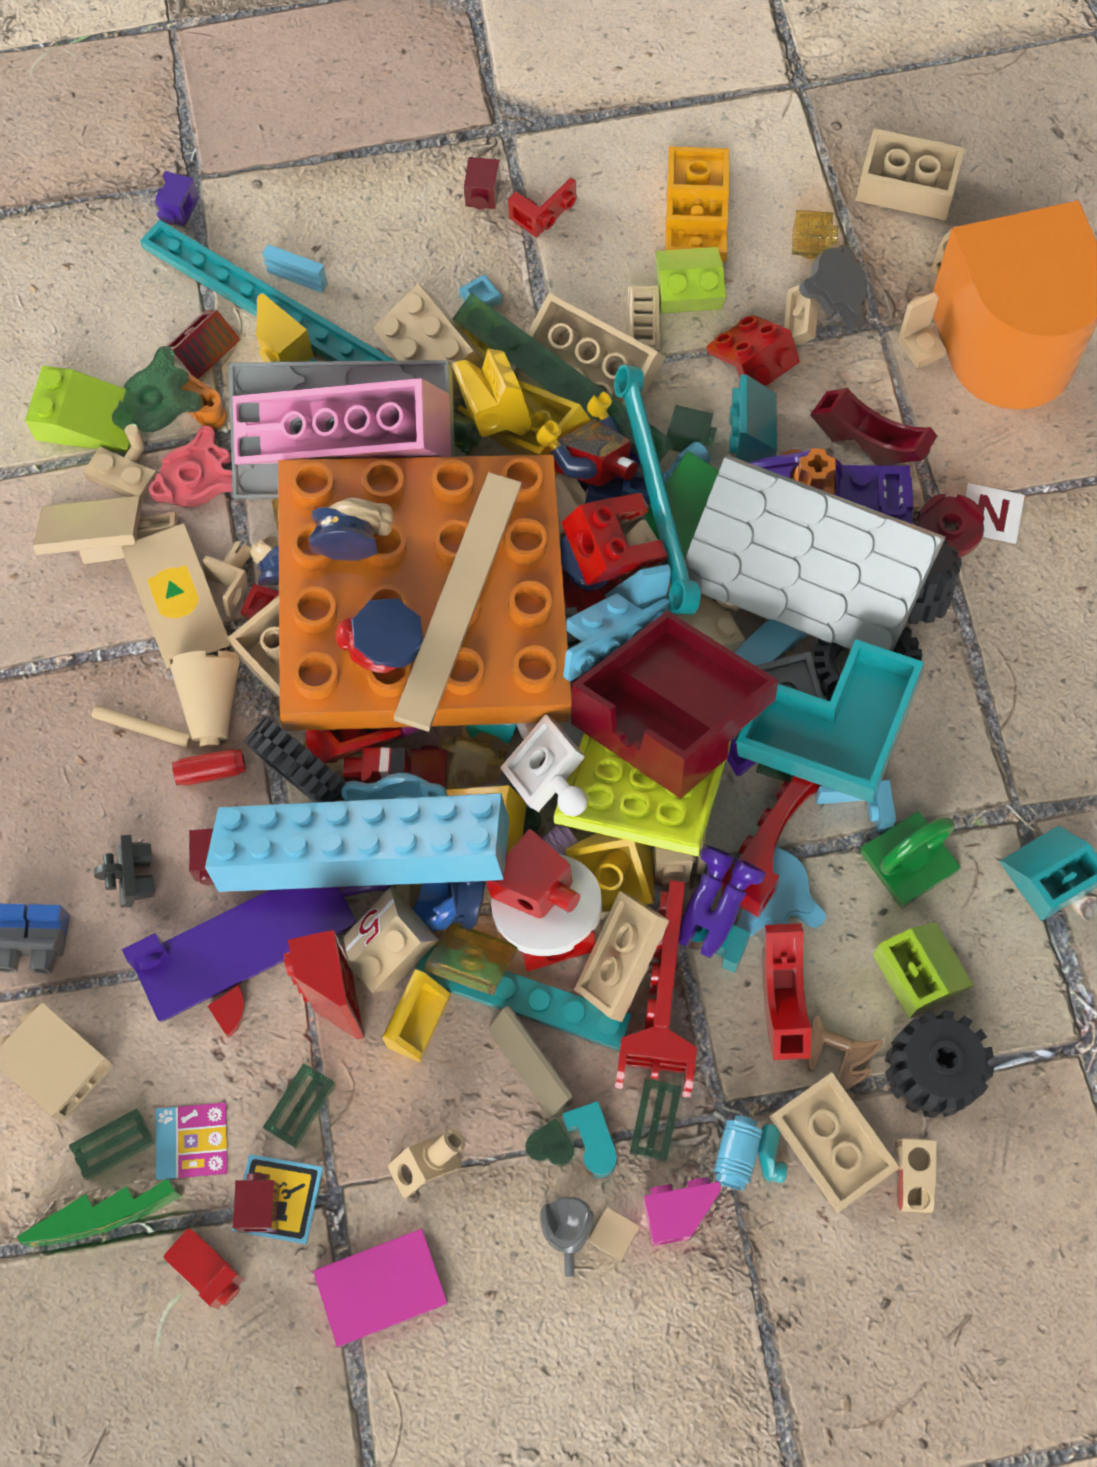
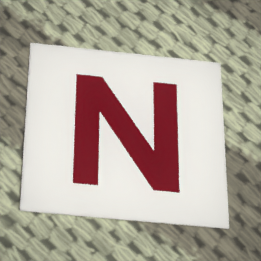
(1000, 509)

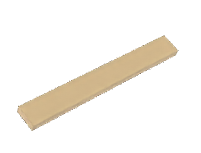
(457, 602)

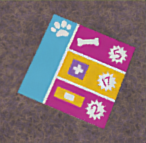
(191, 1141)

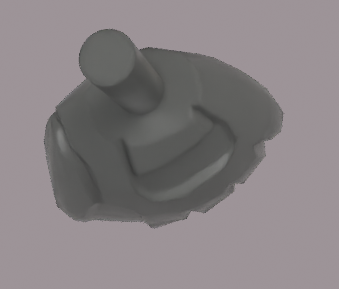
(567, 1227)

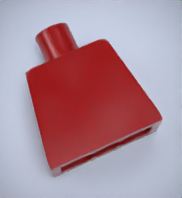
(535, 879)

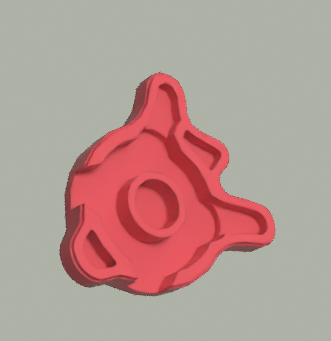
(193, 472)

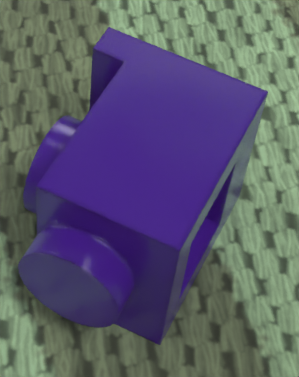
(176, 199)

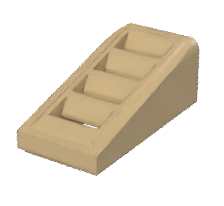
(643, 300)

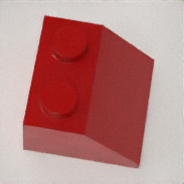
(342, 743)

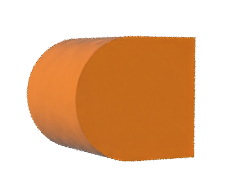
(1018, 303)

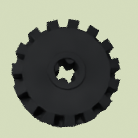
(938, 588)
(925, 1082)

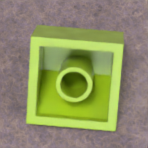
(690, 280)

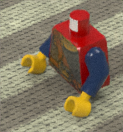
(594, 450)

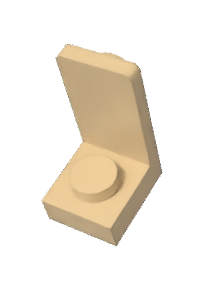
(916, 333)

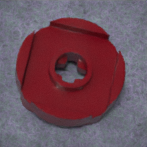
(957, 509)

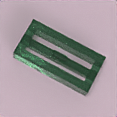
(105, 1131)
(282, 1134)
(649, 1151)

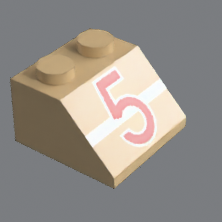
(387, 942)

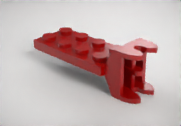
(658, 1046)

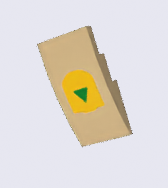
(175, 594)

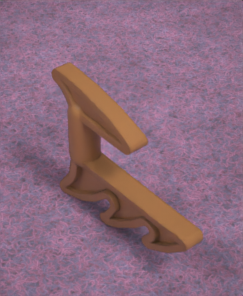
(855, 1053)

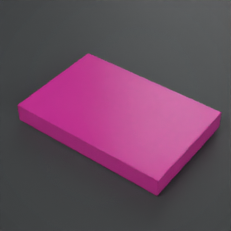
(380, 1287)

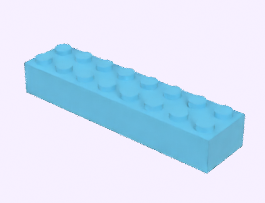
(359, 843)

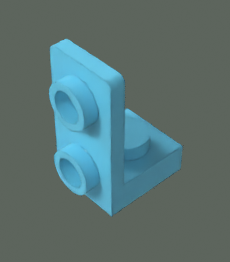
(880, 811)

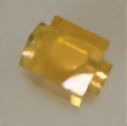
(813, 233)

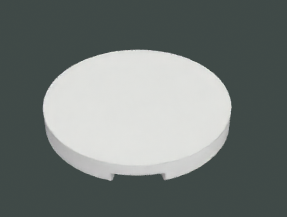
(558, 930)

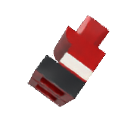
(376, 764)

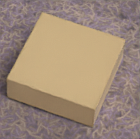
(613, 1234)

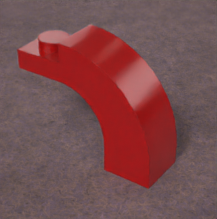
(784, 992)

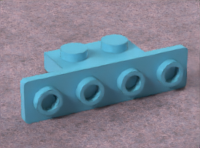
(604, 630)

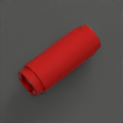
(208, 767)

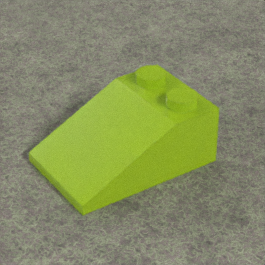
(75, 410)

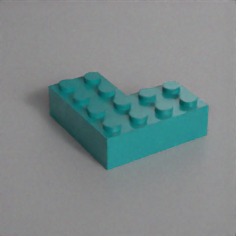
(841, 740)

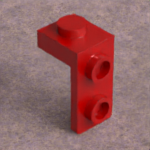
(204, 1269)

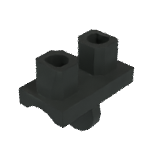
(130, 886)

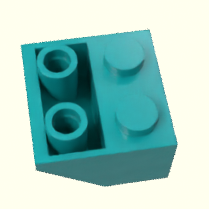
(753, 421)
(1053, 871)

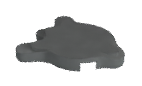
(838, 285)

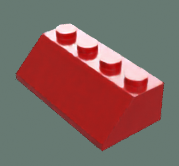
(325, 979)

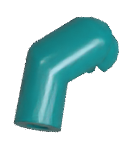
(767, 1154)

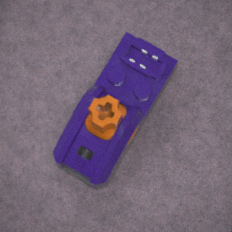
(873, 486)

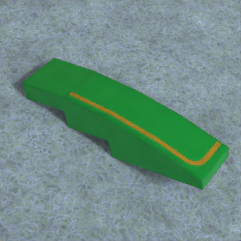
(87, 1218)

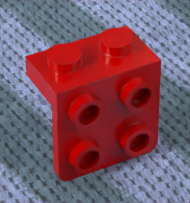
(756, 349)

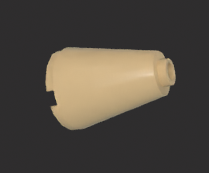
(206, 693)

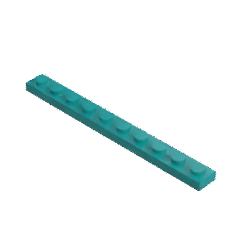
(243, 289)

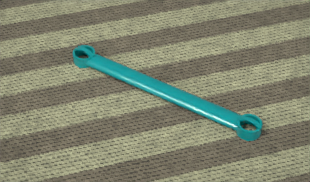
(683, 593)

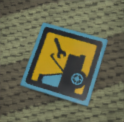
(297, 1195)

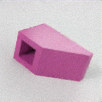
(677, 1213)

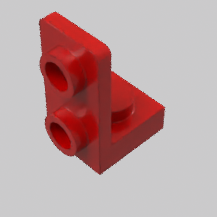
(537, 219)

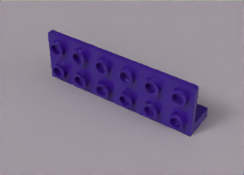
(232, 946)

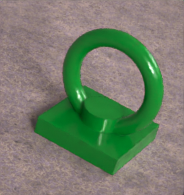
(912, 857)

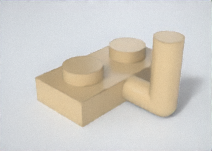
(120, 472)

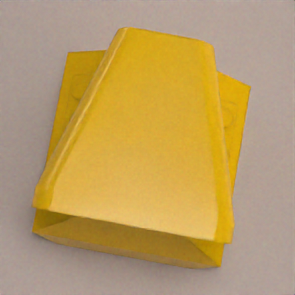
(493, 395)

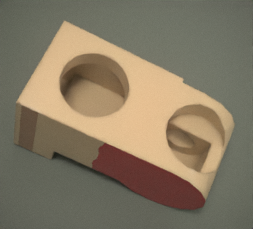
(916, 1174)

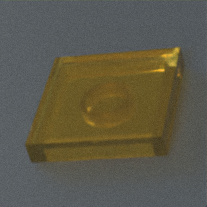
(471, 958)

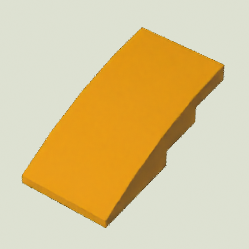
(697, 198)

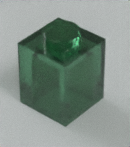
(690, 426)

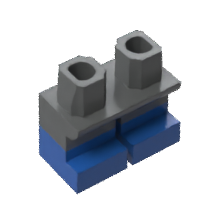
(34, 932)

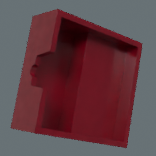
(670, 702)

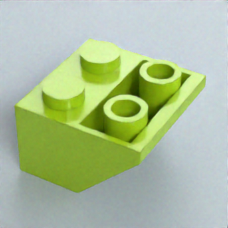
(921, 968)

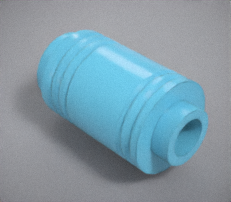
(737, 1152)

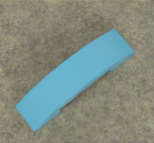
(770, 642)

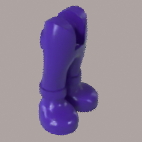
(699, 907)

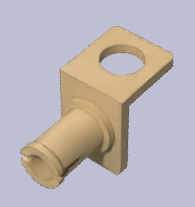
(230, 574)
(428, 1161)

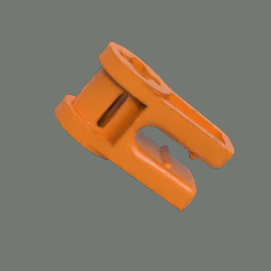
(212, 411)

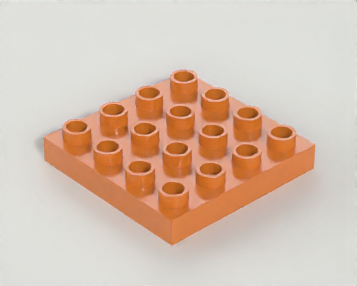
(518, 634)

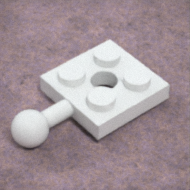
(538, 782)

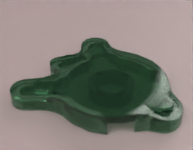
(156, 395)

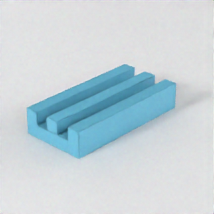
(295, 268)

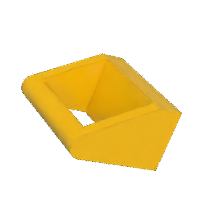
(416, 1016)

